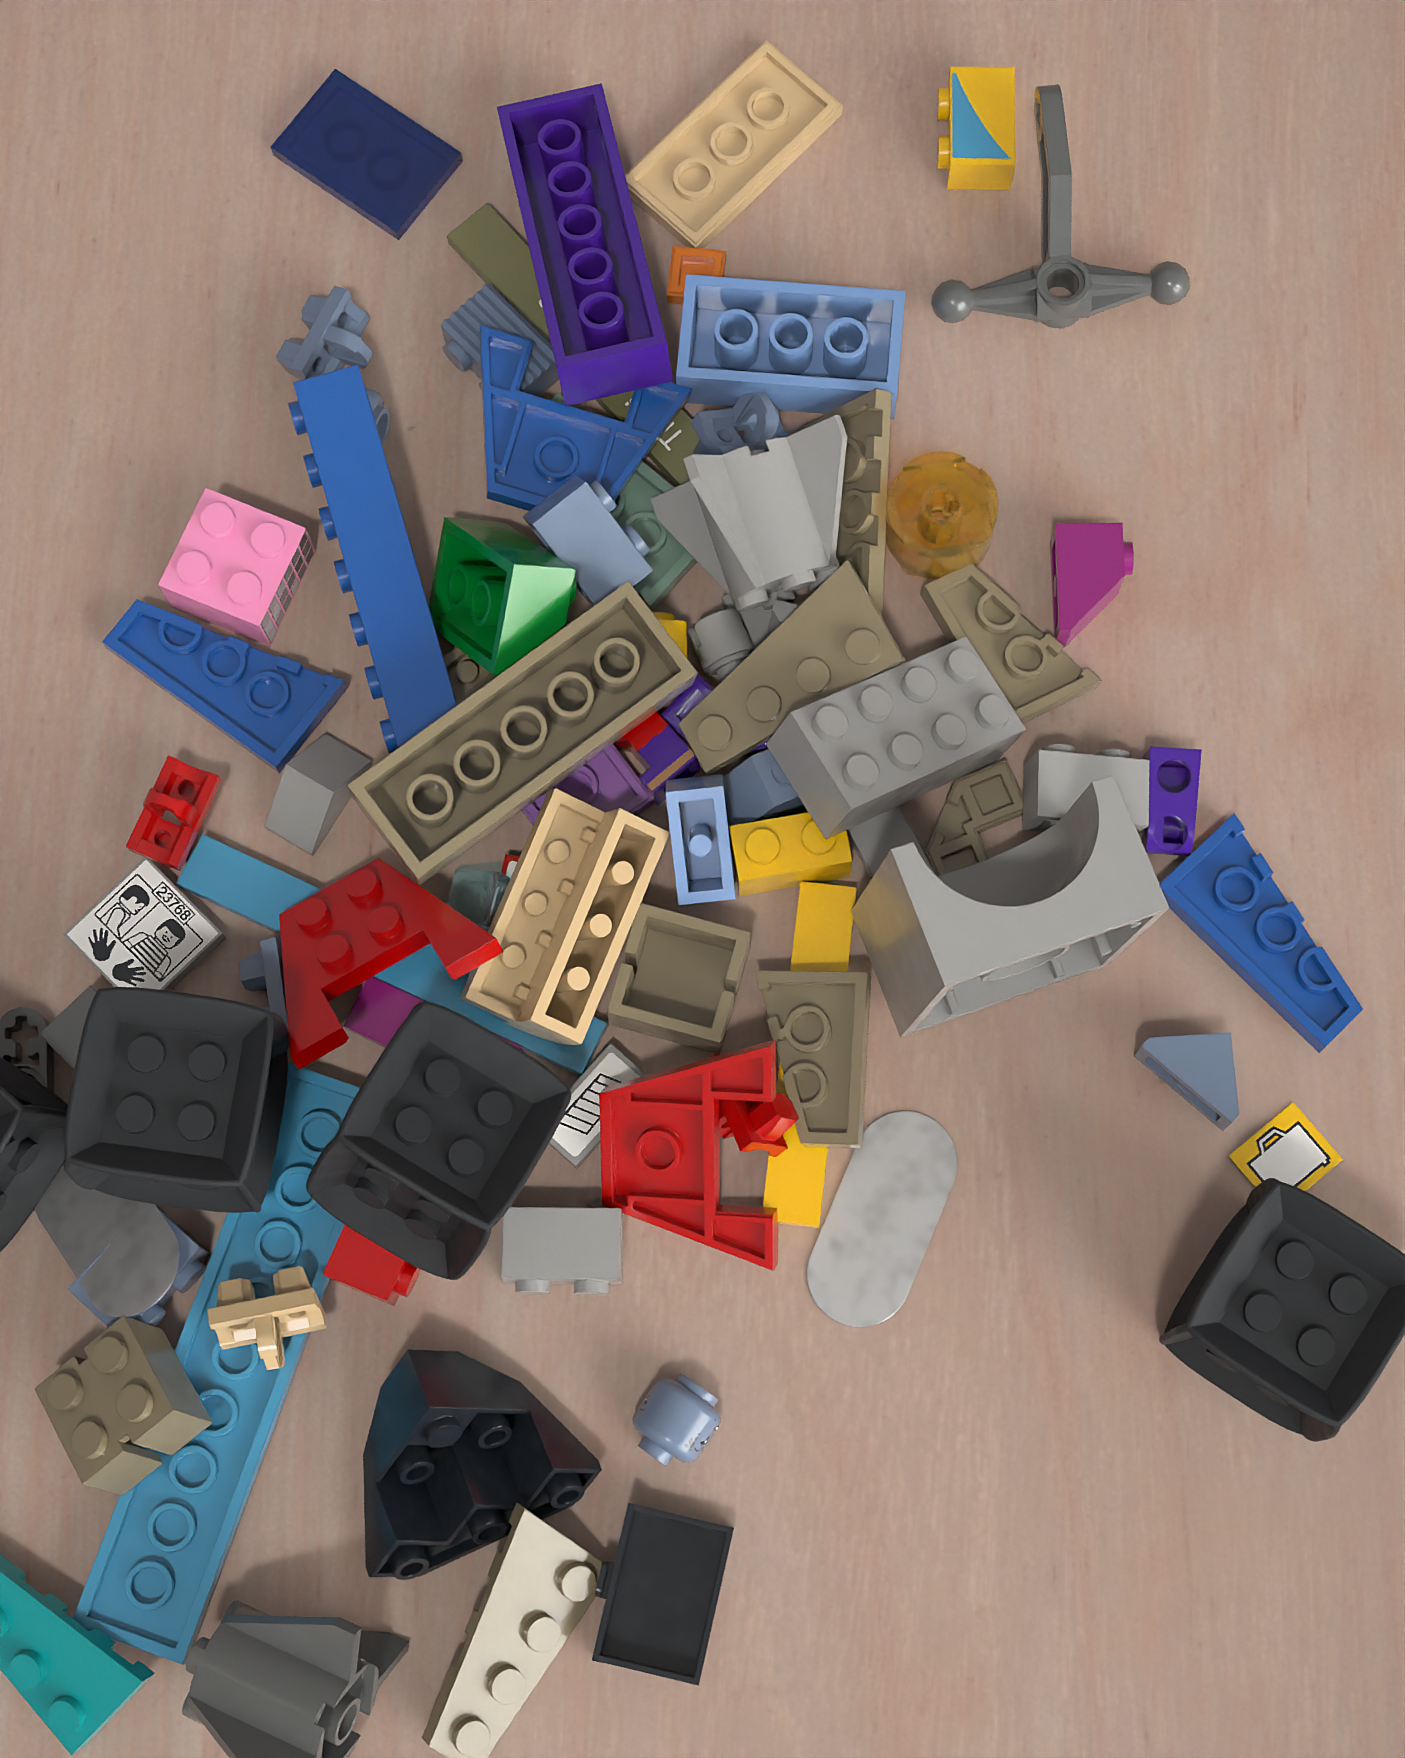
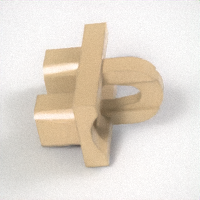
(266, 1320)

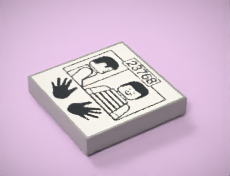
(144, 932)

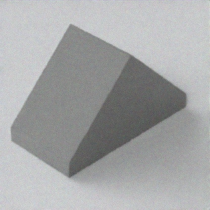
(314, 792)

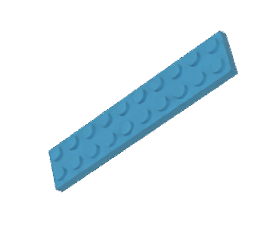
(181, 1519)

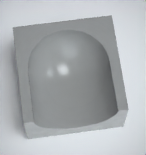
(1011, 920)

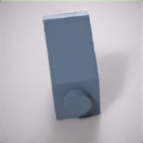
(759, 791)

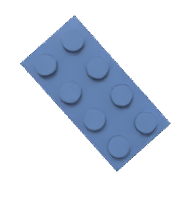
(790, 340)

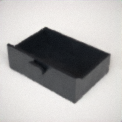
(661, 1593)

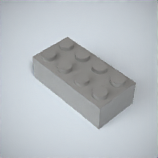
(895, 737)

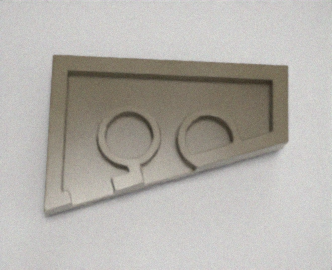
(1018, 656)
(822, 1049)

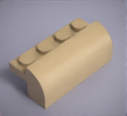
(565, 917)

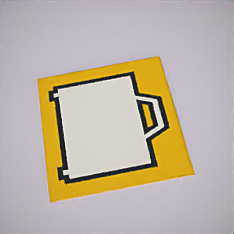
(1286, 1150)

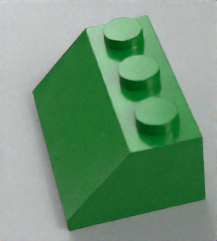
(497, 592)

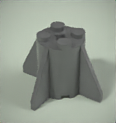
(287, 1683)

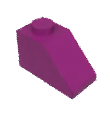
(1085, 573)

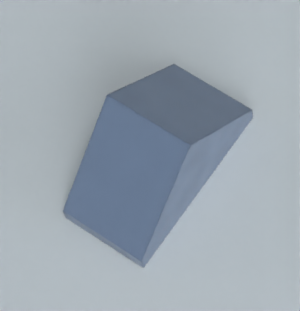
(1198, 1070)

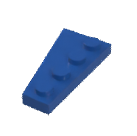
(1244, 918)

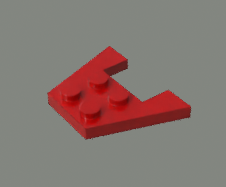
(356, 933)
(666, 1151)

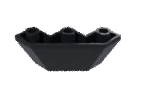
(454, 1457)

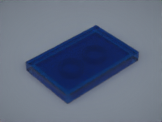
(366, 154)

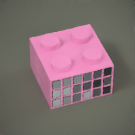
(237, 567)

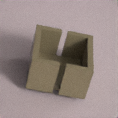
(681, 980)
(122, 1393)

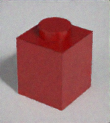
(369, 1268)

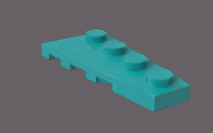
(59, 1665)

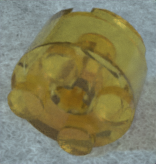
(968, 510)

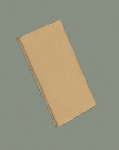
(731, 146)

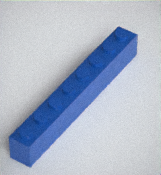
(375, 552)

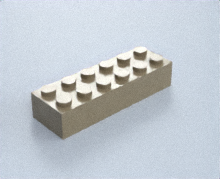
(522, 733)

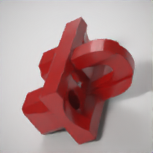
(187, 795)
(757, 1123)

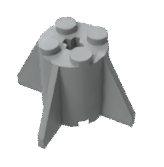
(763, 516)

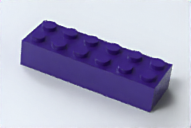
(585, 245)

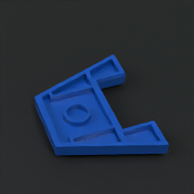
(542, 444)

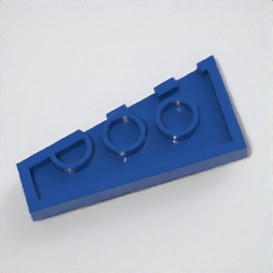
(242, 691)

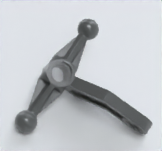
(1091, 286)

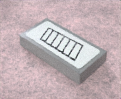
(580, 1125)

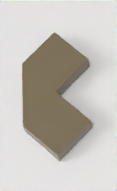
(972, 807)

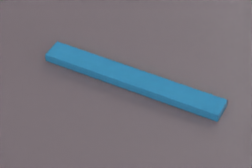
(264, 892)

